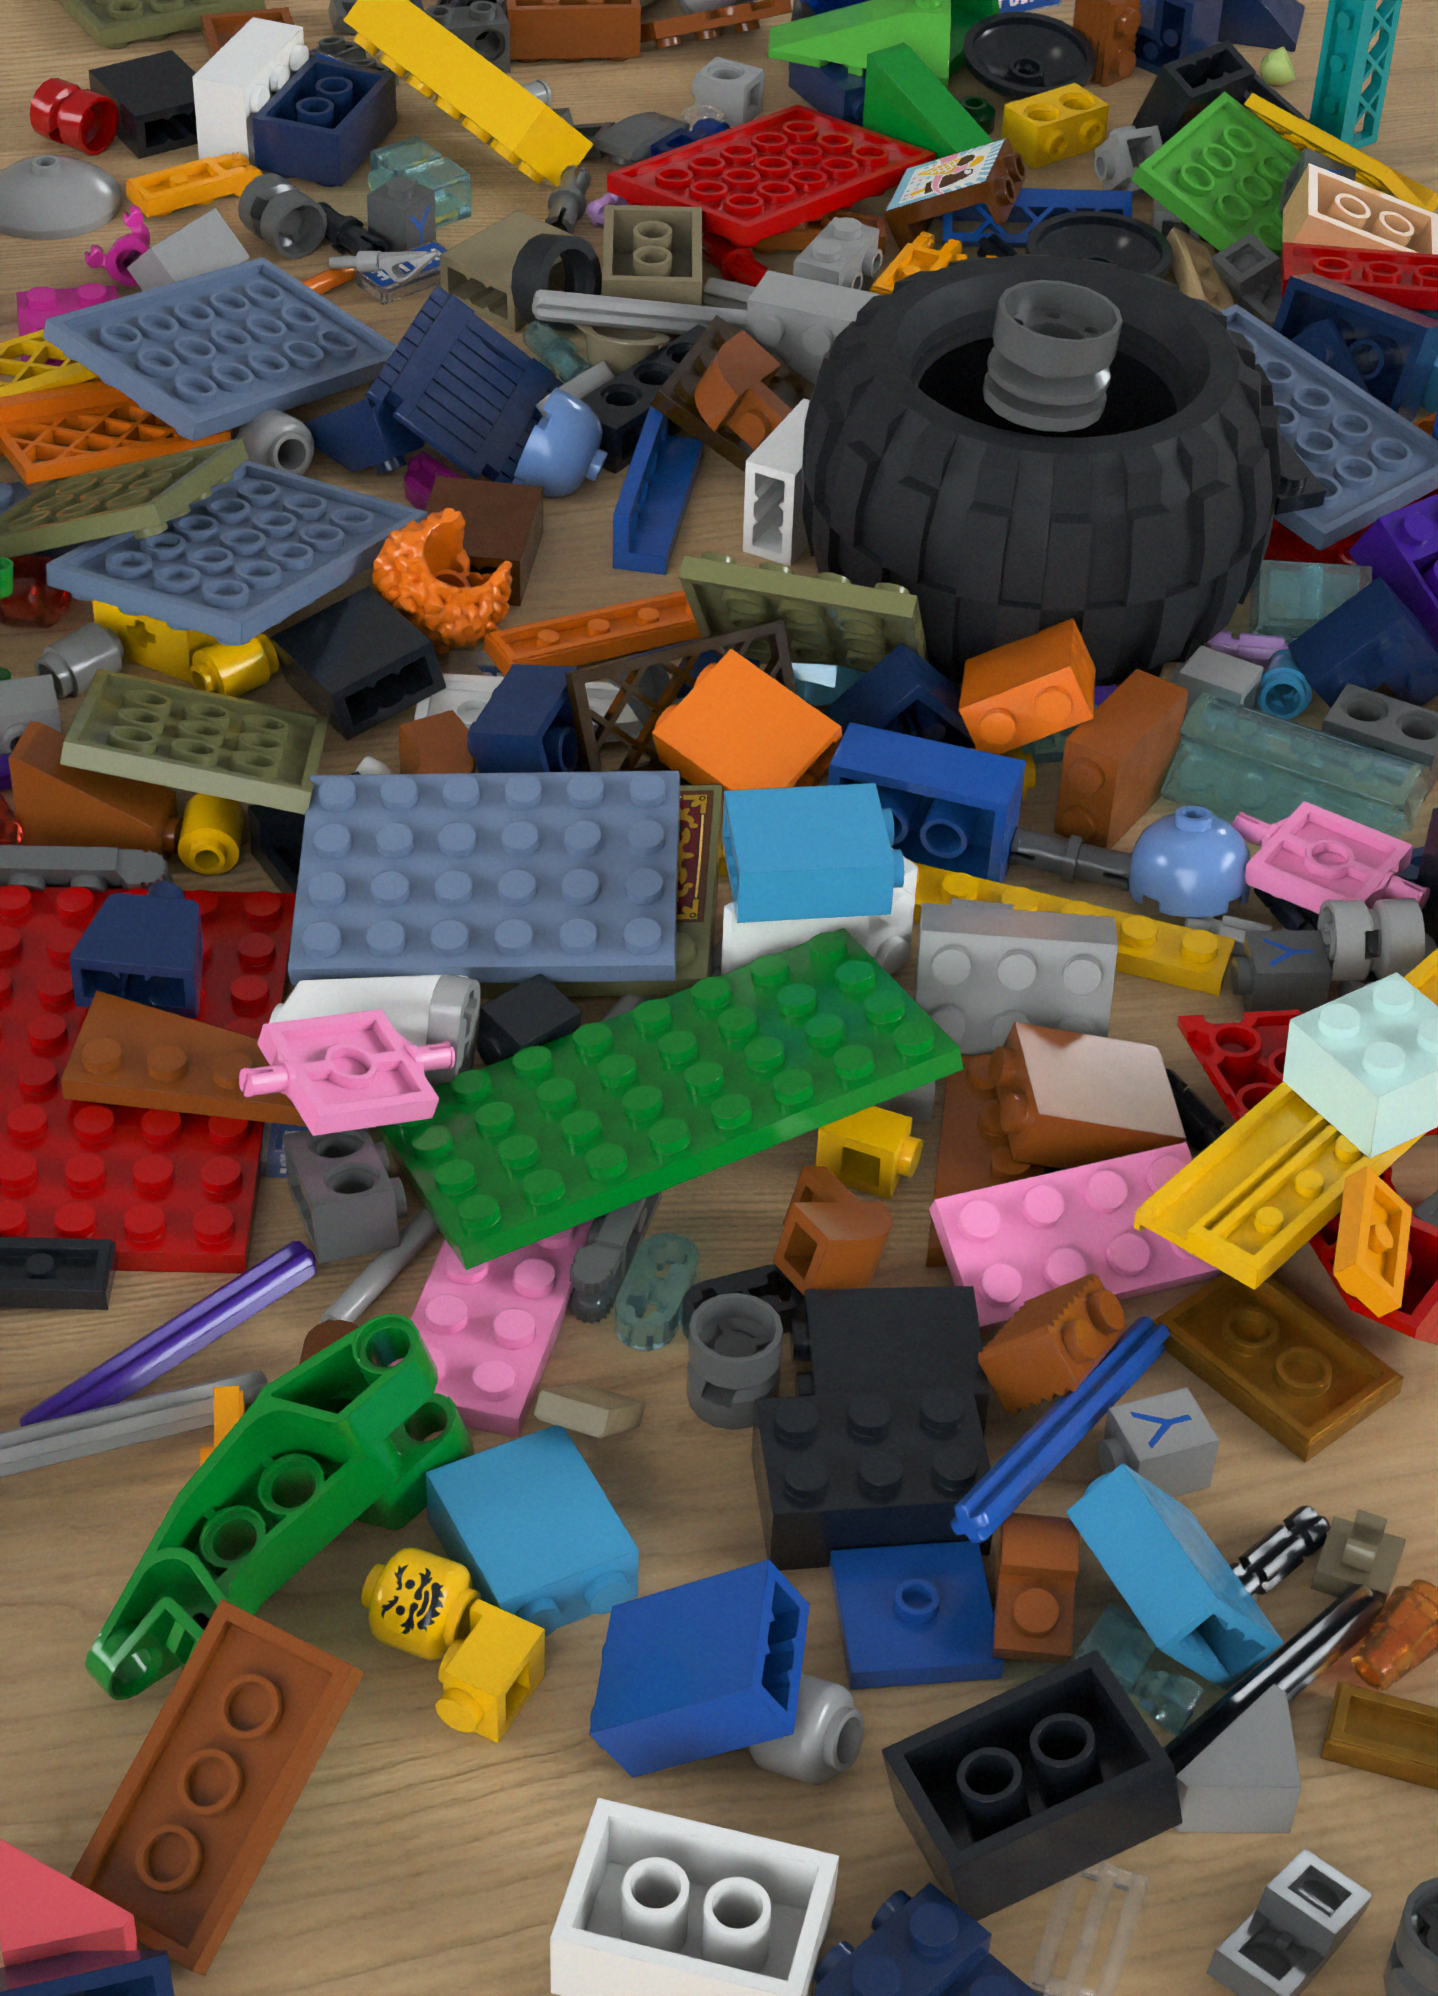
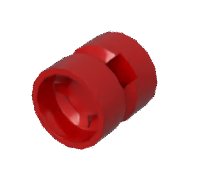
(74, 116)

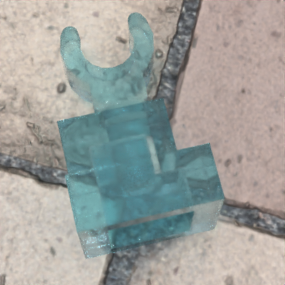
(1128, 1654)

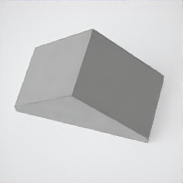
(1245, 1775)

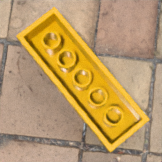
(468, 87)

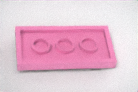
(1061, 1227)
(497, 1326)

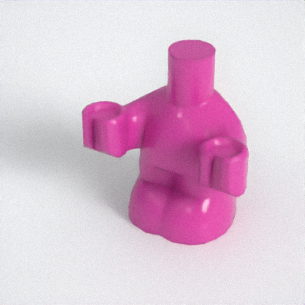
(124, 250)

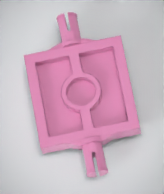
(1326, 858)
(347, 1071)

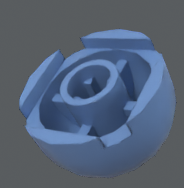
(562, 447)
(1190, 864)

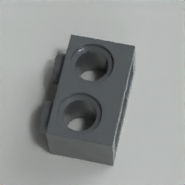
(473, 20)
(1386, 726)
(344, 1193)

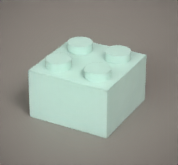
(1369, 1063)

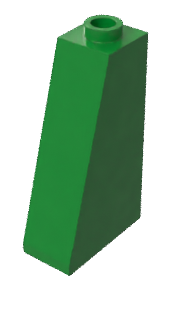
(914, 106)

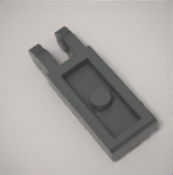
(81, 867)
(604, 1262)

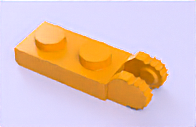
(191, 184)
(914, 258)

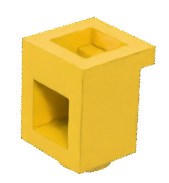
(870, 1150)
(490, 1672)

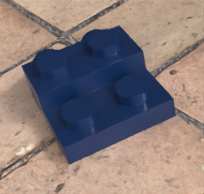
(918, 1950)

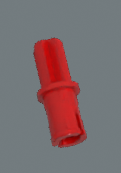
(733, 261)

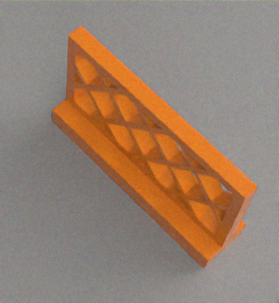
(83, 419)

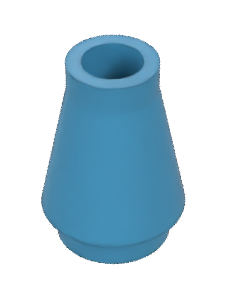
(1284, 687)

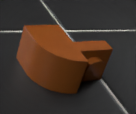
(737, 391)
(830, 1234)
(1035, 1588)

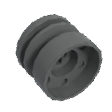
(1051, 355)

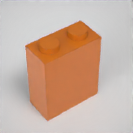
(1028, 689)
(745, 731)

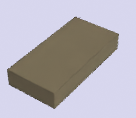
(589, 1409)

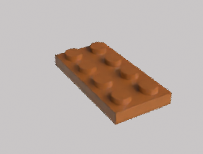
(215, 1783)

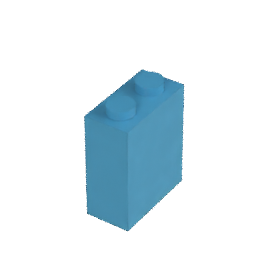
(810, 852)
(534, 1530)
(1173, 1577)

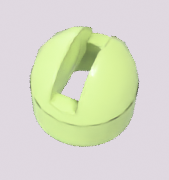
(1277, 67)

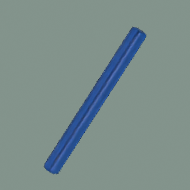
(1057, 1432)

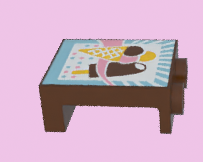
(971, 177)

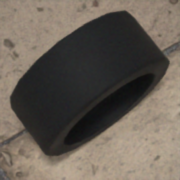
(535, 263)

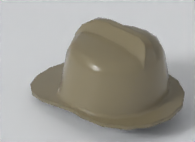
(620, 346)

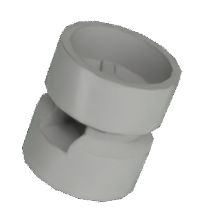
(1392, 937)

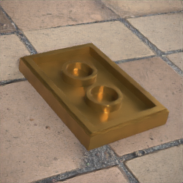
(1278, 1361)

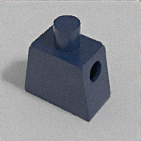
(143, 951)

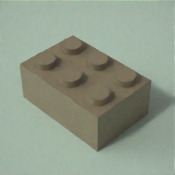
(653, 254)

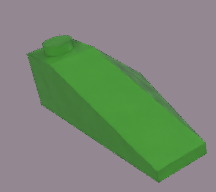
(867, 27)

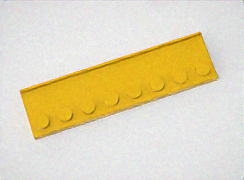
(1266, 1180)

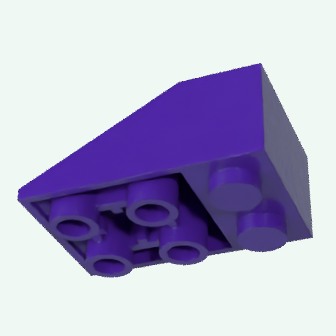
(1405, 555)

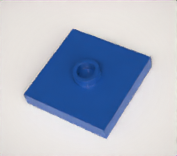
(914, 1614)

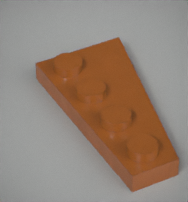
(167, 1063)
(972, 1144)

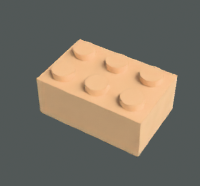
(1349, 214)

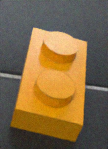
(1372, 1242)

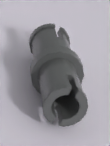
(568, 200)
(1071, 858)

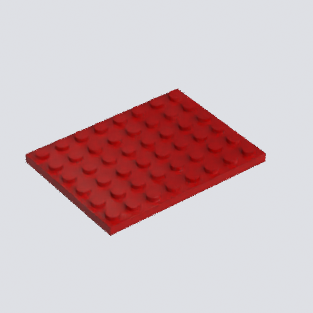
(154, 1181)

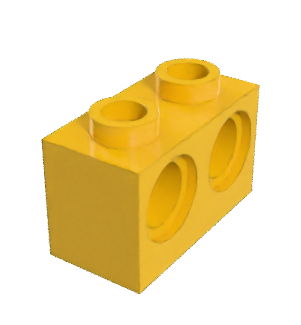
(1055, 124)

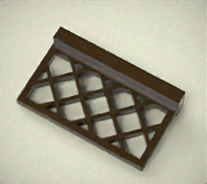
(590, 742)

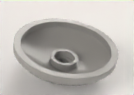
(56, 198)

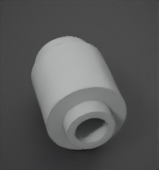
(77, 657)

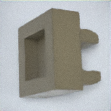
(1358, 1555)

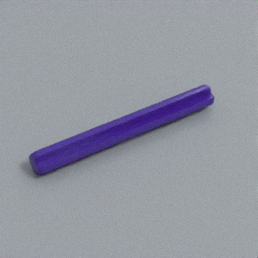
(181, 1335)

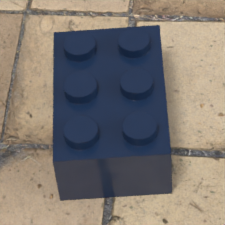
(325, 121)
(1387, 342)

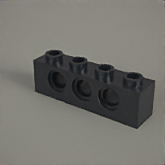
(626, 399)

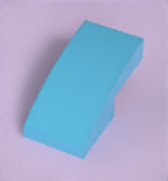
(823, 683)

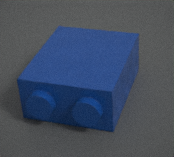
(701, 1669)

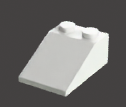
(882, 936)

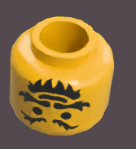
(419, 1602)

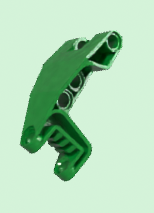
(294, 1471)

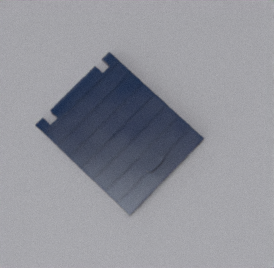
(464, 388)

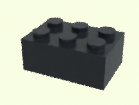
(864, 1470)
(1033, 1786)

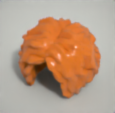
(430, 584)

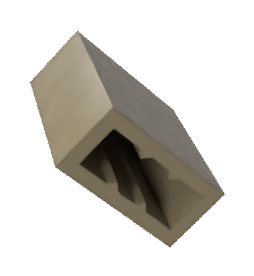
(482, 267)

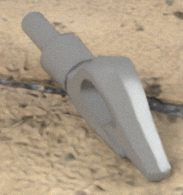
(389, 261)

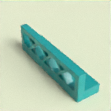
(1347, 64)

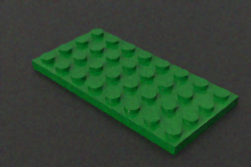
(665, 1094)

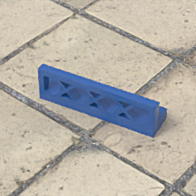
(1034, 207)
(654, 497)

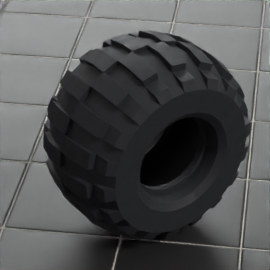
(1006, 528)

